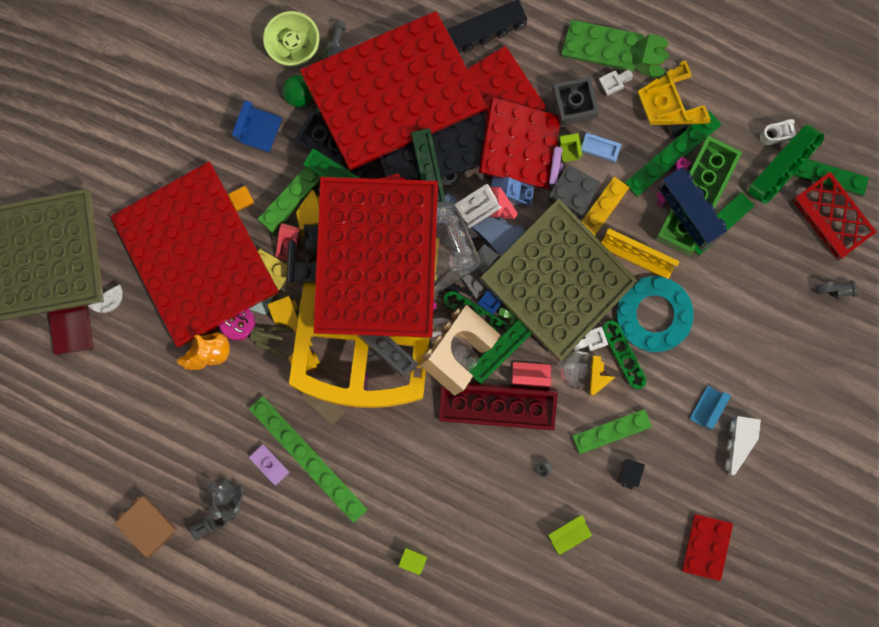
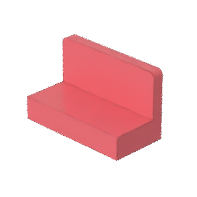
(531, 375)

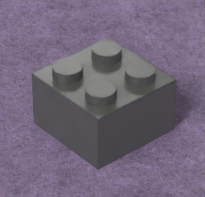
(575, 101)
(575, 190)

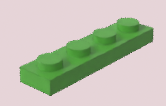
(612, 431)

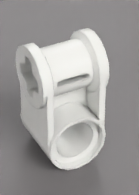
(782, 132)

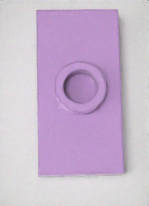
(557, 167)
(269, 465)

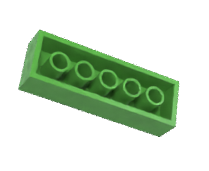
(709, 172)

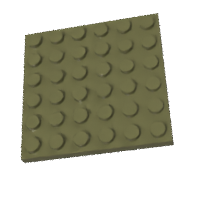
(48, 255)
(558, 280)

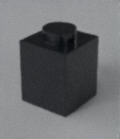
(631, 474)

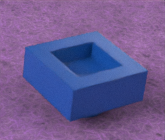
(489, 301)

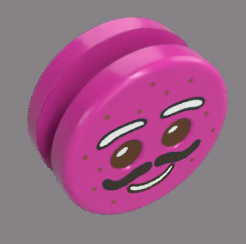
(239, 327)

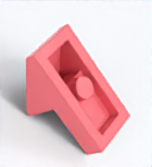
(507, 210)
(286, 234)

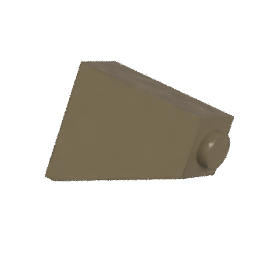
(329, 411)

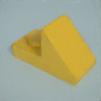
(596, 381)

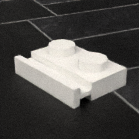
(478, 206)

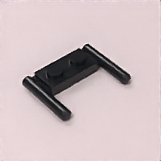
(299, 271)

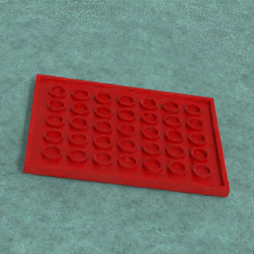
(392, 88)
(194, 254)
(376, 257)

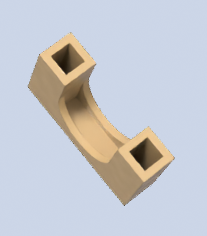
(440, 360)

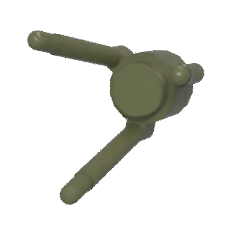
(261, 335)

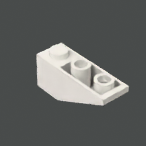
(744, 437)

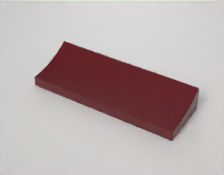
(71, 330)
(500, 406)

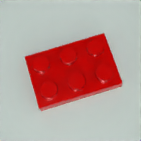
(707, 547)

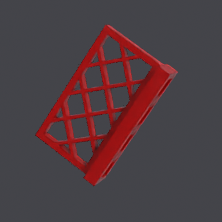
(823, 228)

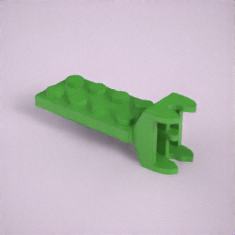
(615, 48)

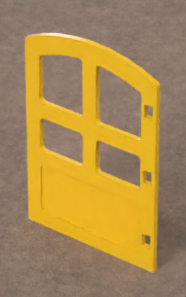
(354, 395)

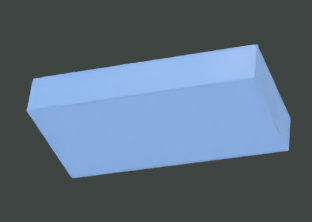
(600, 147)

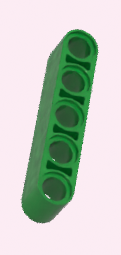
(786, 164)

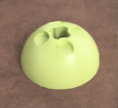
(293, 29)

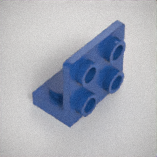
(256, 127)

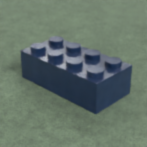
(692, 208)

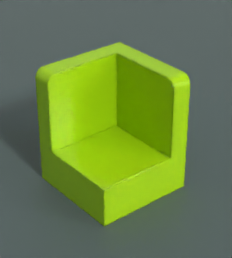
(570, 147)
(412, 561)

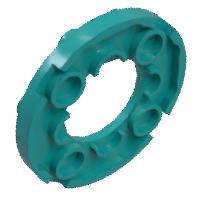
(655, 341)

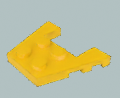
(664, 104)

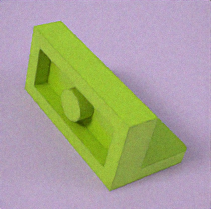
(569, 535)

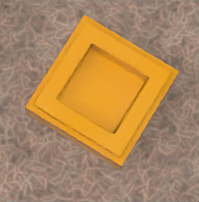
(241, 198)

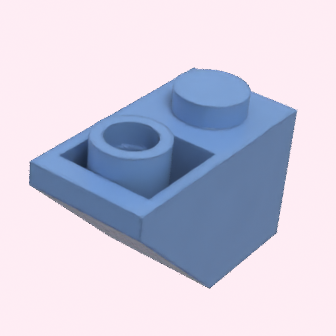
(515, 190)

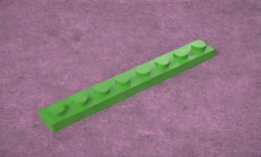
(308, 459)

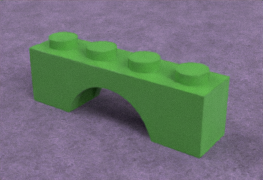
(289, 199)

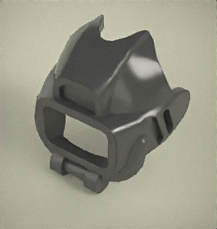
(224, 494)

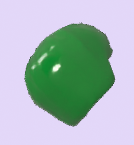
(296, 92)

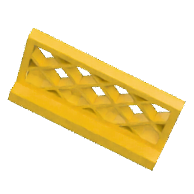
(639, 254)

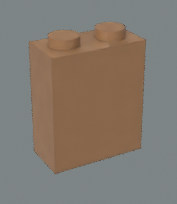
(145, 526)

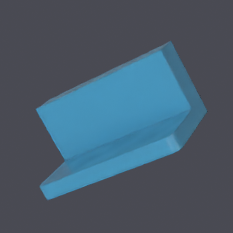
(709, 408)

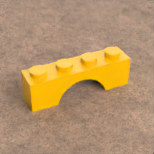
(284, 313)

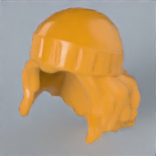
(205, 350)

